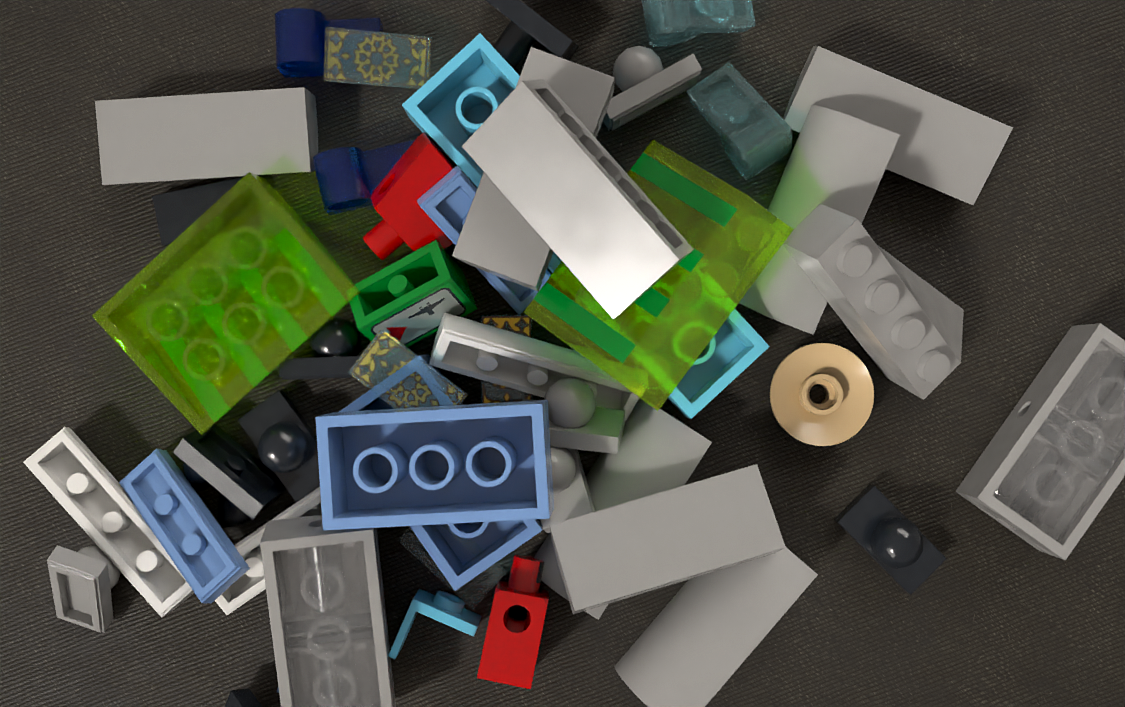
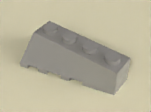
(886, 306)

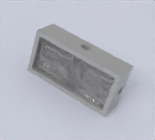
(1058, 446)
(327, 614)

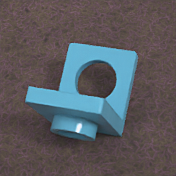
(440, 607)

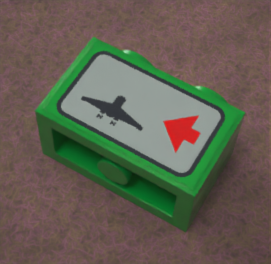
(412, 296)

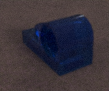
(302, 39)
(350, 175)

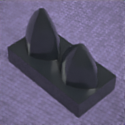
(241, 479)

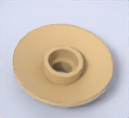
(847, 397)

